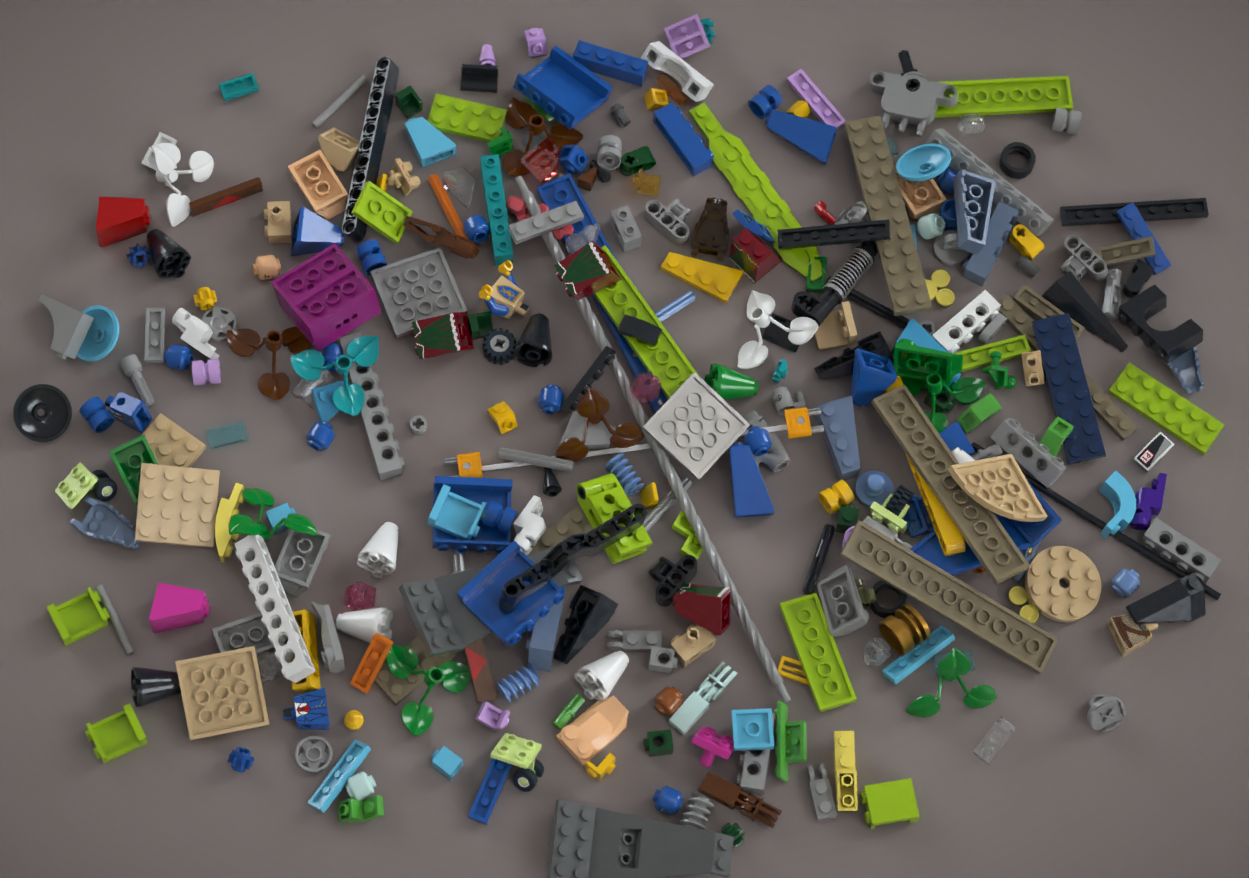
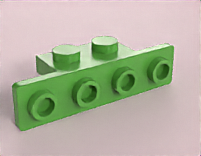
(790, 741)

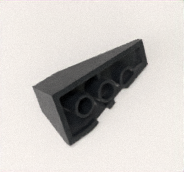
(844, 364)
(1175, 602)
(588, 616)

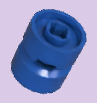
(765, 101)
(948, 213)
(370, 255)
(96, 413)
(499, 517)

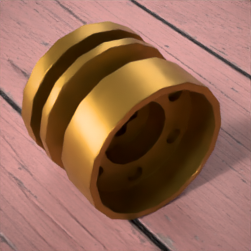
(904, 629)

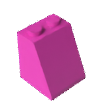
(177, 608)

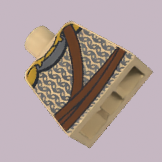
(1128, 634)

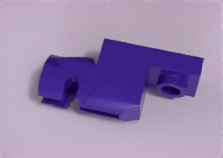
(1148, 503)

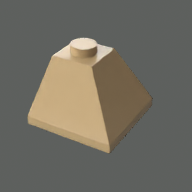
(339, 148)

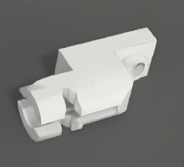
(195, 332)
(529, 525)

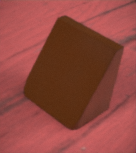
(587, 180)

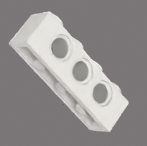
(982, 303)

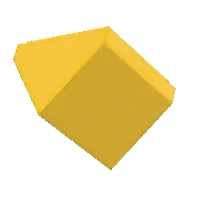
(800, 109)

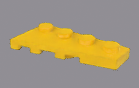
(708, 277)

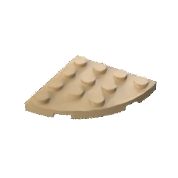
(999, 487)

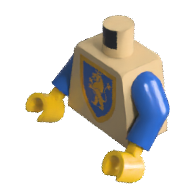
(505, 295)

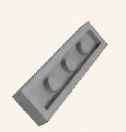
(545, 222)

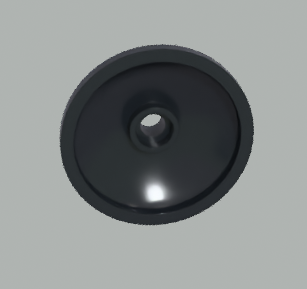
(56, 413)

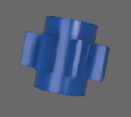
(137, 250)
(240, 759)

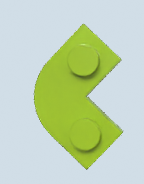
(691, 545)

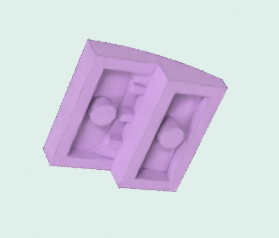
(687, 37)

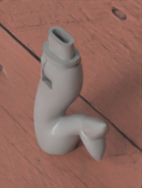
(777, 457)

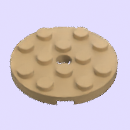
(1049, 597)

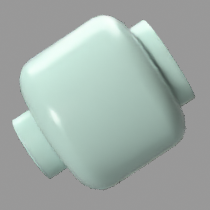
(930, 226)
(360, 786)

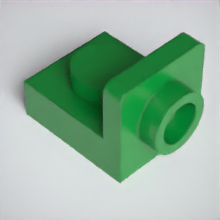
(501, 144)

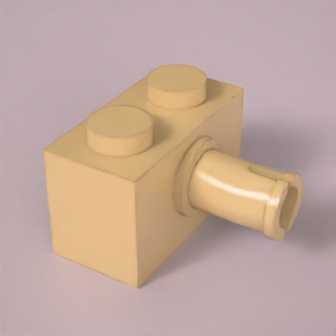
(279, 222)
(692, 644)

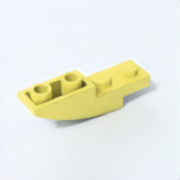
(226, 510)
(845, 771)

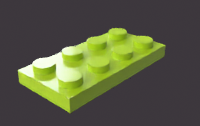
(466, 118)

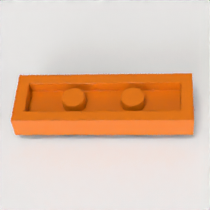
(371, 662)

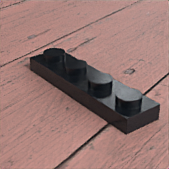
(594, 373)

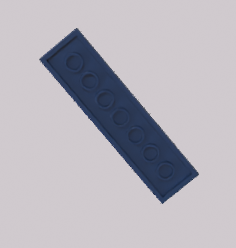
(1069, 387)

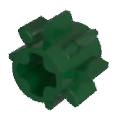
(734, 830)

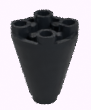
(167, 255)

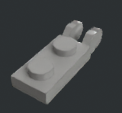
(635, 640)
(821, 794)

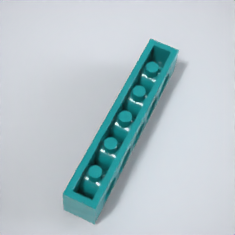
(496, 209)

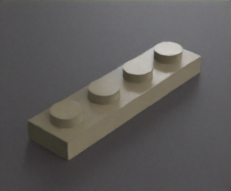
(1041, 307)

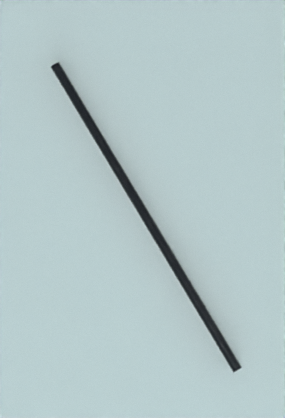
(1120, 536)

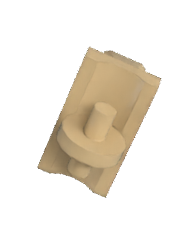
(400, 177)
(1033, 368)

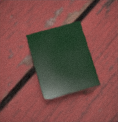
(408, 102)
(480, 324)

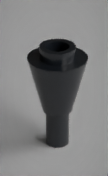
(551, 485)

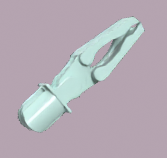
(699, 701)

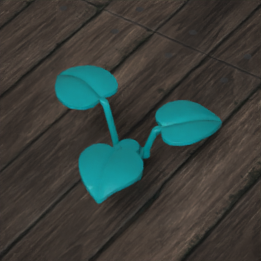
(348, 398)

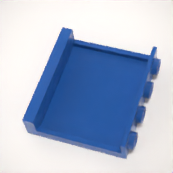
(564, 88)
(478, 491)
(485, 589)

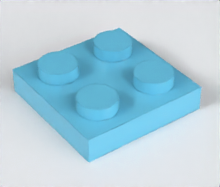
(752, 729)

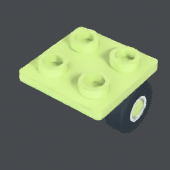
(81, 480)
(522, 754)

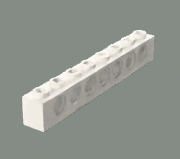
(302, 664)

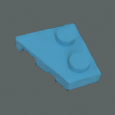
(324, 400)

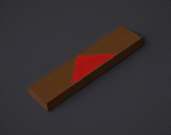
(225, 196)
(480, 672)

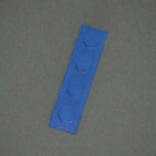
(1138, 229)
(489, 791)

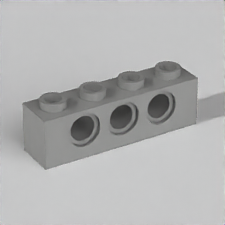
(1003, 437)
(1175, 541)
(754, 783)

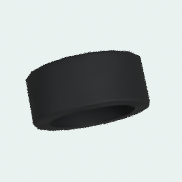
(1017, 173)
(884, 612)

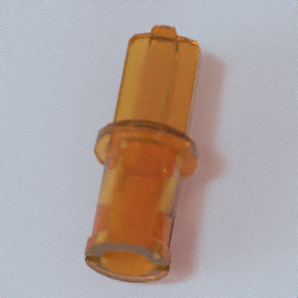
(672, 89)

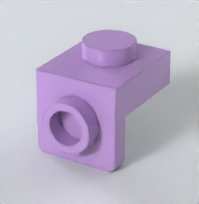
(536, 42)
(492, 716)

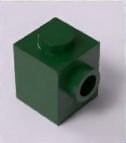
(846, 518)

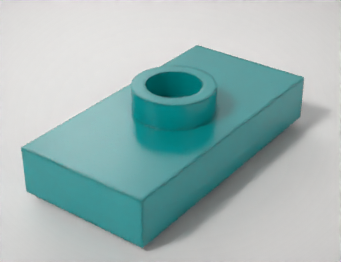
(238, 87)

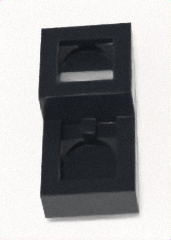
(639, 329)

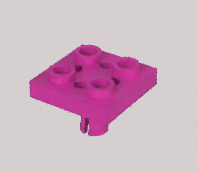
(713, 744)

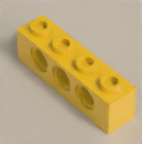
(307, 626)

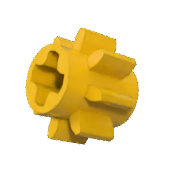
(205, 298)

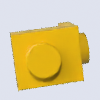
(503, 417)
(604, 767)

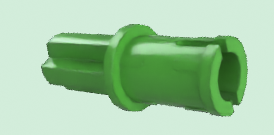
(568, 711)

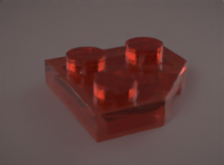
(543, 160)

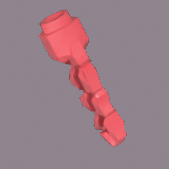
(519, 208)

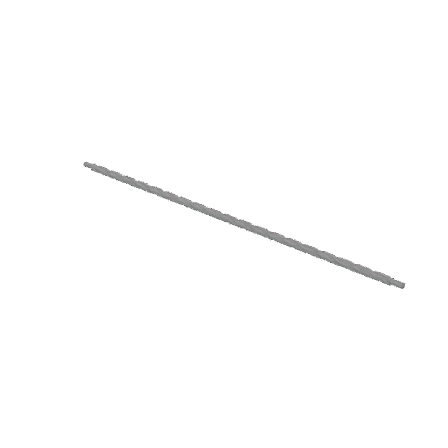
(667, 468)

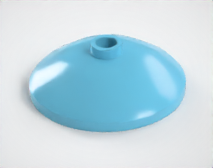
(923, 162)
(101, 334)

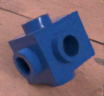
(573, 159)

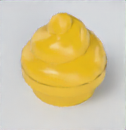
(353, 720)

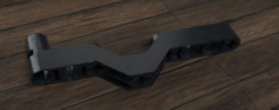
(562, 555)

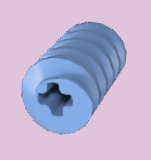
(625, 477)
(518, 682)

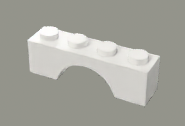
(665, 60)

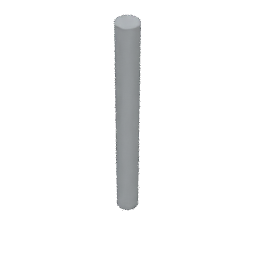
(340, 101)
(115, 620)

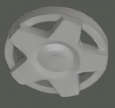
(219, 322)
(313, 754)

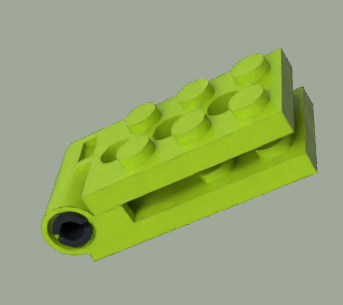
(601, 501)

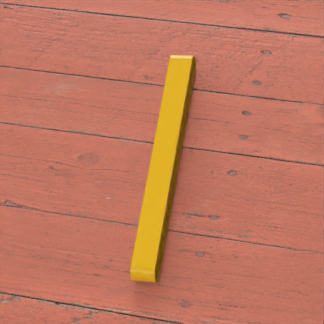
(947, 533)

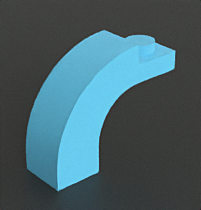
(1123, 499)

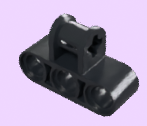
(666, 571)

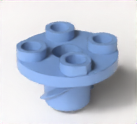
(873, 487)

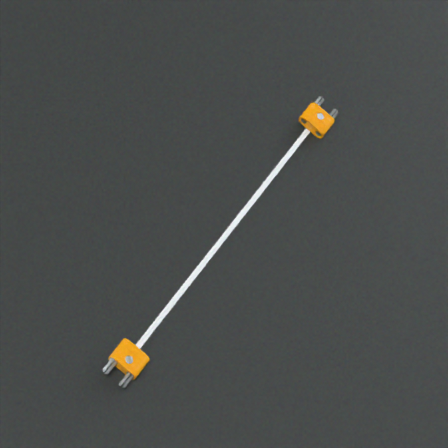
(796, 425)

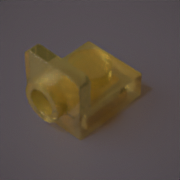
(647, 183)

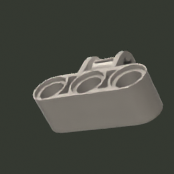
(675, 214)
(1079, 266)

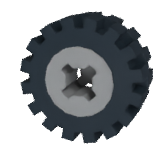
(497, 352)

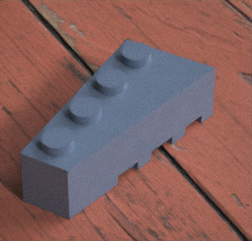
(973, 209)
(999, 229)
(840, 436)
(543, 639)

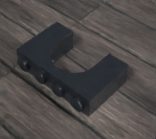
(1165, 344)

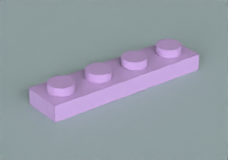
(815, 99)

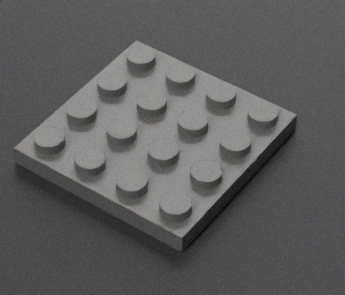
(417, 290)
(696, 426)

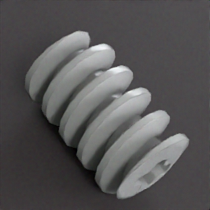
(696, 811)

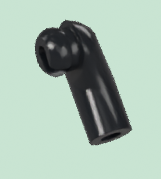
(604, 175)

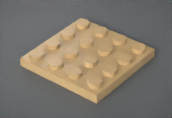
(177, 505)
(222, 692)

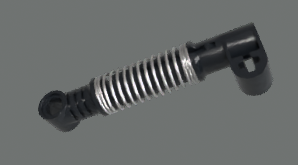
(836, 290)

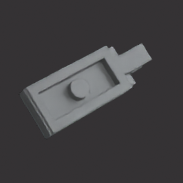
(1113, 295)

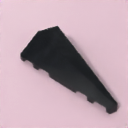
(1072, 298)

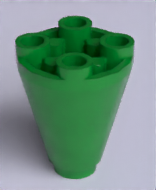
(730, 383)

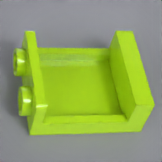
(79, 616)
(116, 735)
(889, 802)

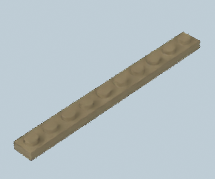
(1102, 404)

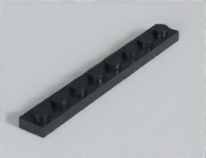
(1148, 209)

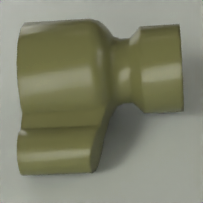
(867, 596)

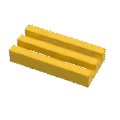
(794, 670)

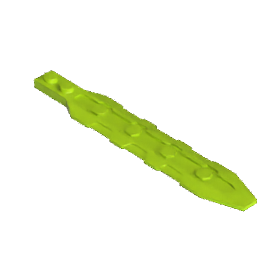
(754, 189)

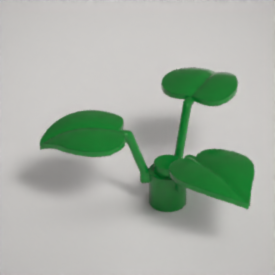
(966, 391)
(244, 525)
(951, 668)
(455, 678)

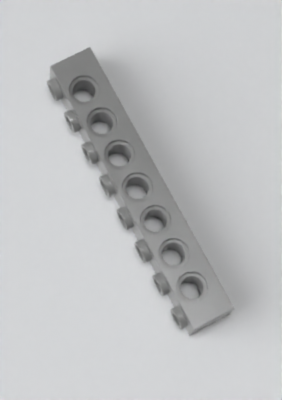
(963, 159)
(385, 467)

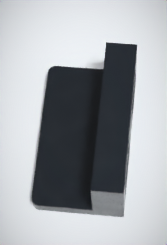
(479, 78)
(778, 335)

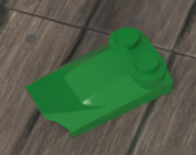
(920, 361)
(128, 463)

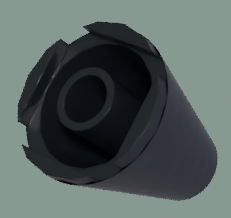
(535, 342)
(153, 685)

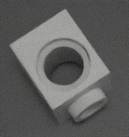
(656, 666)

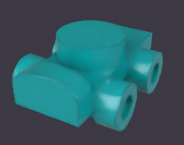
(707, 25)
(780, 371)

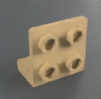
(837, 329)

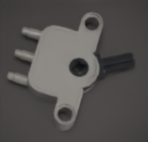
(909, 105)

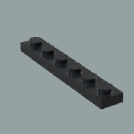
(834, 234)

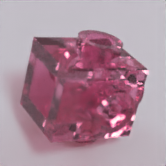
(644, 392)
(360, 596)

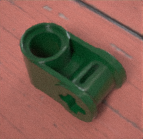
(637, 159)

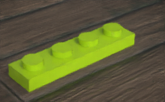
(980, 355)

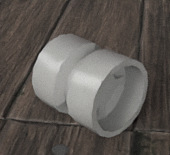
(1066, 121)
(609, 152)

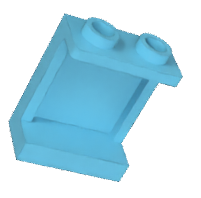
(456, 514)

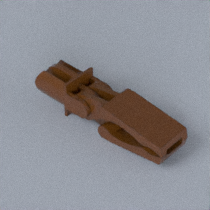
(459, 245)
(733, 797)

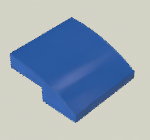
(753, 225)
(918, 518)

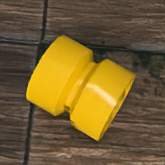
(833, 498)

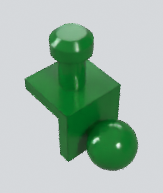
(999, 374)

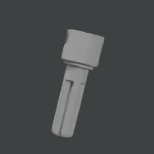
(132, 368)

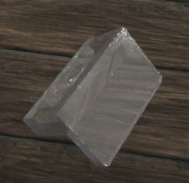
(303, 389)

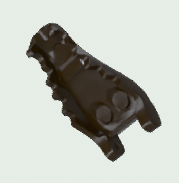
(711, 230)

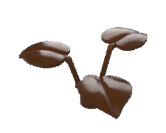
(522, 114)
(245, 341)
(593, 408)

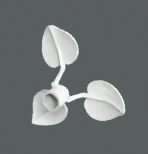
(166, 158)
(758, 311)

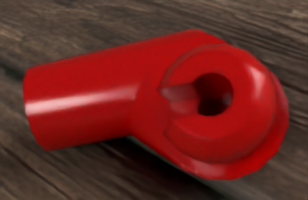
(820, 209)

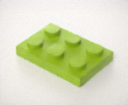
(381, 212)

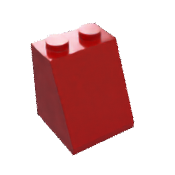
(121, 219)

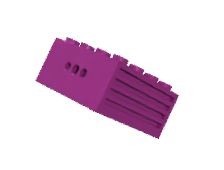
(326, 297)

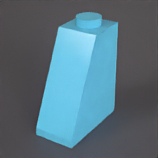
(428, 142)

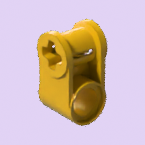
(1026, 243)

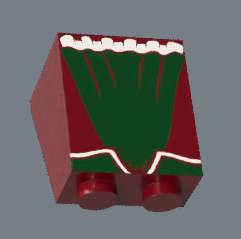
(752, 255)
(586, 271)
(442, 335)
(704, 606)

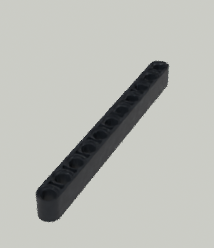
(371, 142)

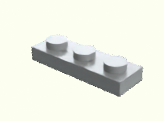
(155, 335)

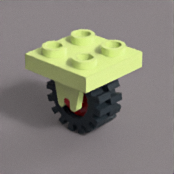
(893, 510)

